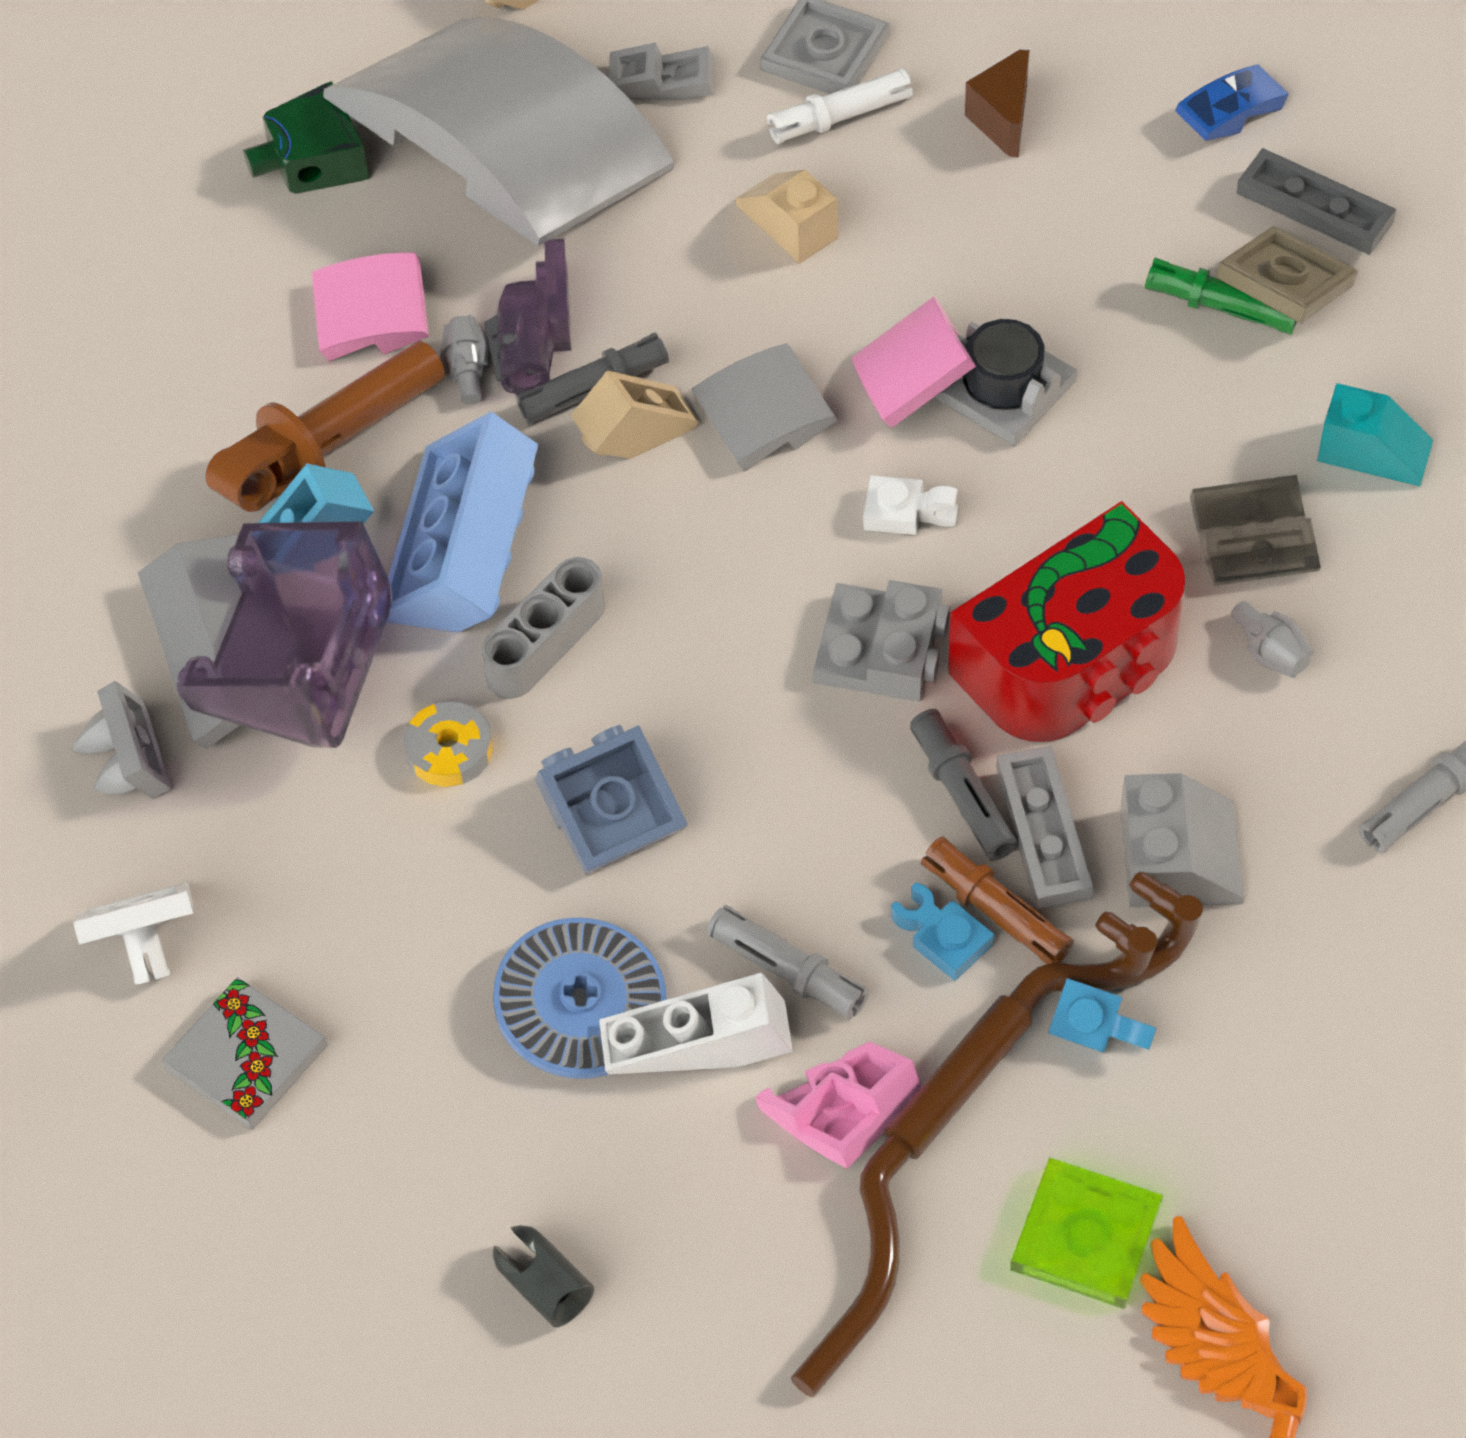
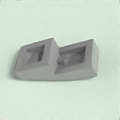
(649, 75)

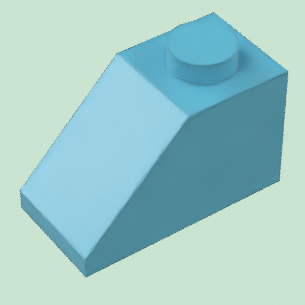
(320, 496)

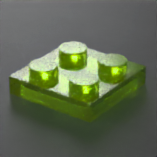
(1086, 1232)

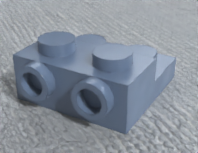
(609, 797)

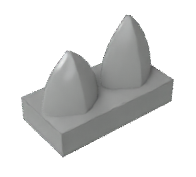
(127, 728)

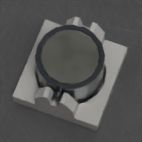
(1008, 373)

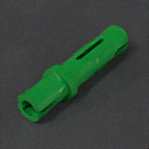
(1211, 292)

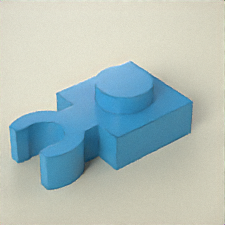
(945, 936)

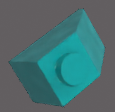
(1373, 436)

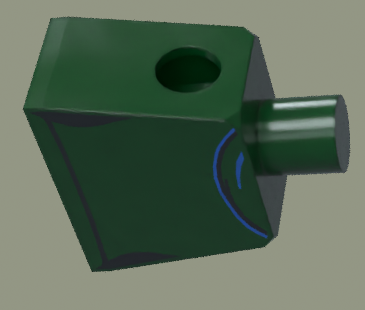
(309, 145)

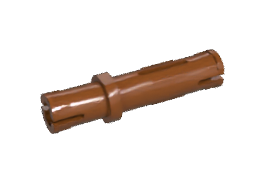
(1012, 914)

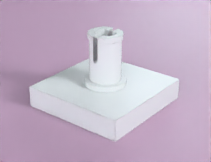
(137, 923)

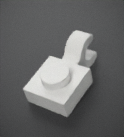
(901, 503)

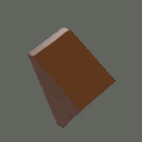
(998, 99)

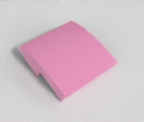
(370, 303)
(912, 362)

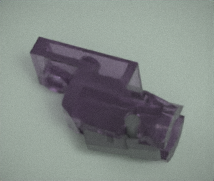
(532, 323)

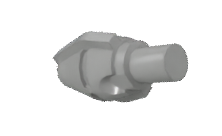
(464, 355)
(1274, 640)

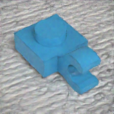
(1091, 1016)

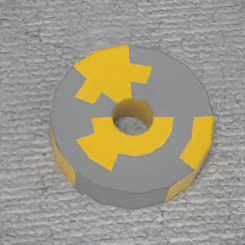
(448, 764)

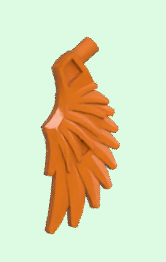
(1218, 1335)

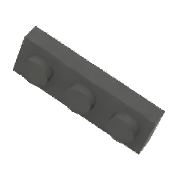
(1316, 201)

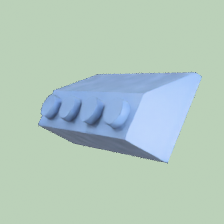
(461, 526)

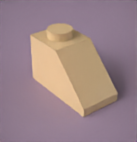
(793, 212)
(631, 415)

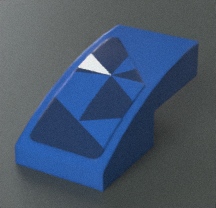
(1226, 103)

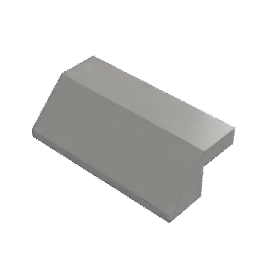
(191, 609)

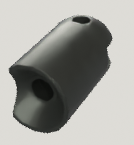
(549, 1282)

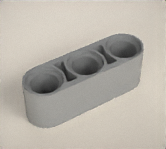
(540, 649)

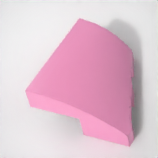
(845, 1102)

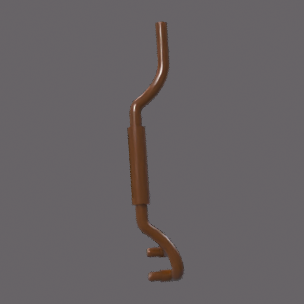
(959, 1078)

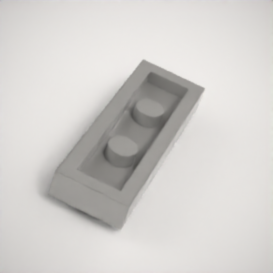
(1044, 827)

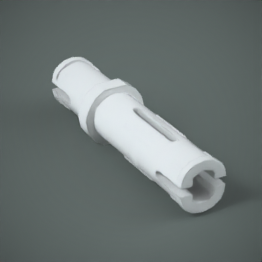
(821, 112)

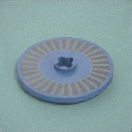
(538, 983)

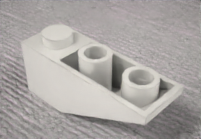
(699, 1030)

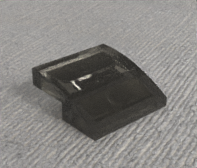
(1254, 530)

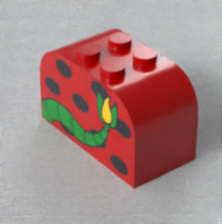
(1071, 629)

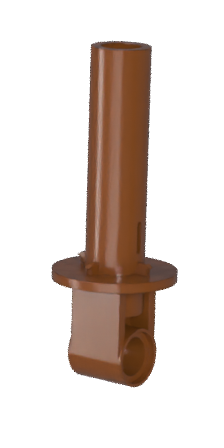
(273, 455)

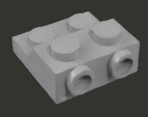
(882, 639)

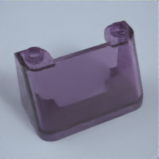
(298, 634)

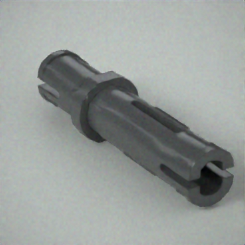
(576, 384)
(951, 765)

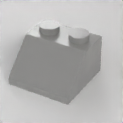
(1181, 838)

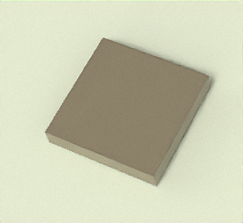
(1286, 274)

